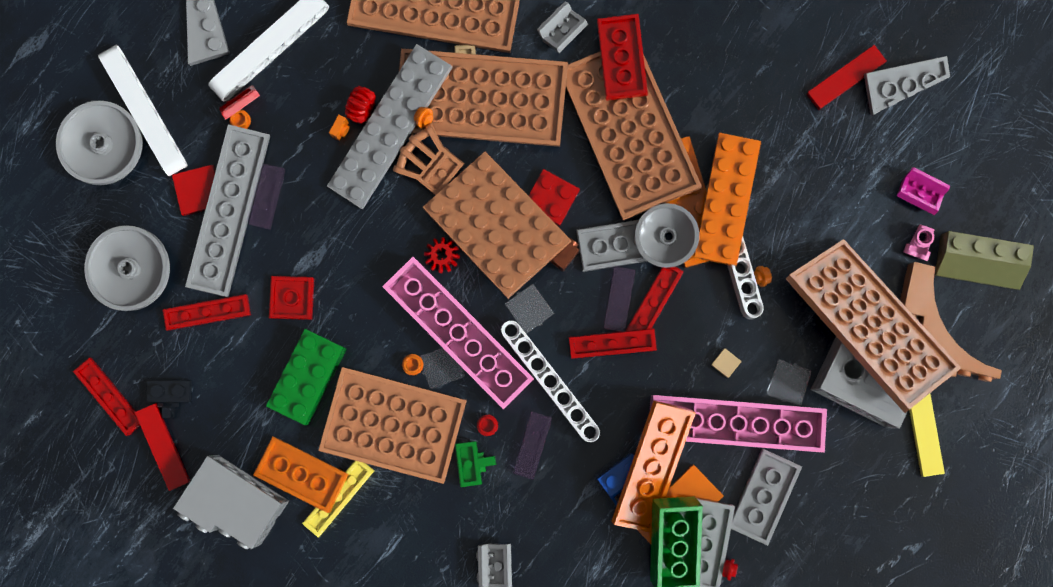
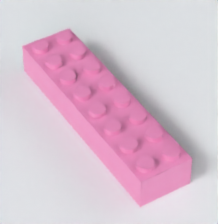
(458, 332)
(753, 424)

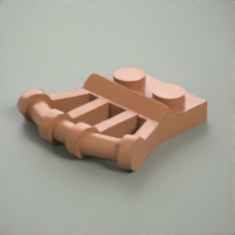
(438, 171)

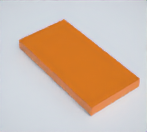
(300, 474)
(690, 484)

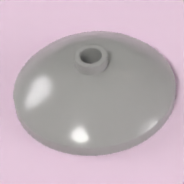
(653, 228)

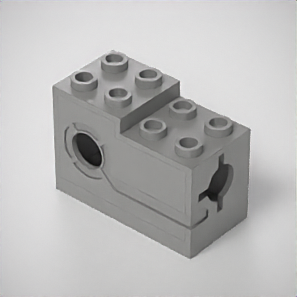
(852, 386)
(230, 502)

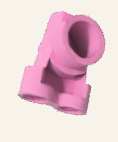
(920, 248)

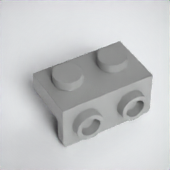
(561, 27)
(494, 565)

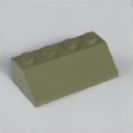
(983, 260)

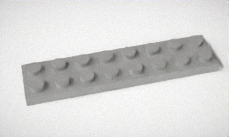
(389, 126)
(228, 211)

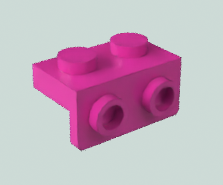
(922, 190)

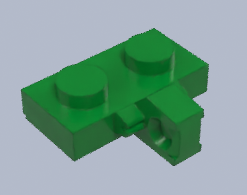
(471, 463)

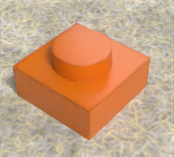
(339, 128)

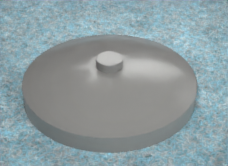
(99, 143)
(127, 268)

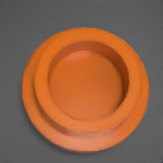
(423, 117)
(240, 119)
(762, 276)
(412, 364)

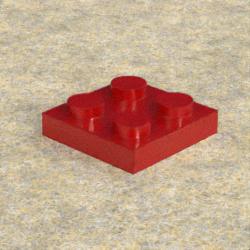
(553, 196)

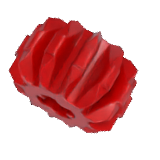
(360, 104)
(449, 253)

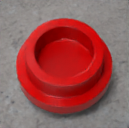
(487, 425)
(729, 569)

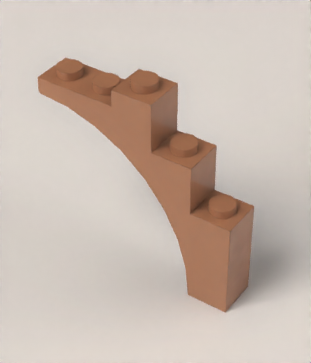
(920, 301)

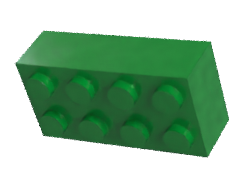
(306, 377)
(676, 542)

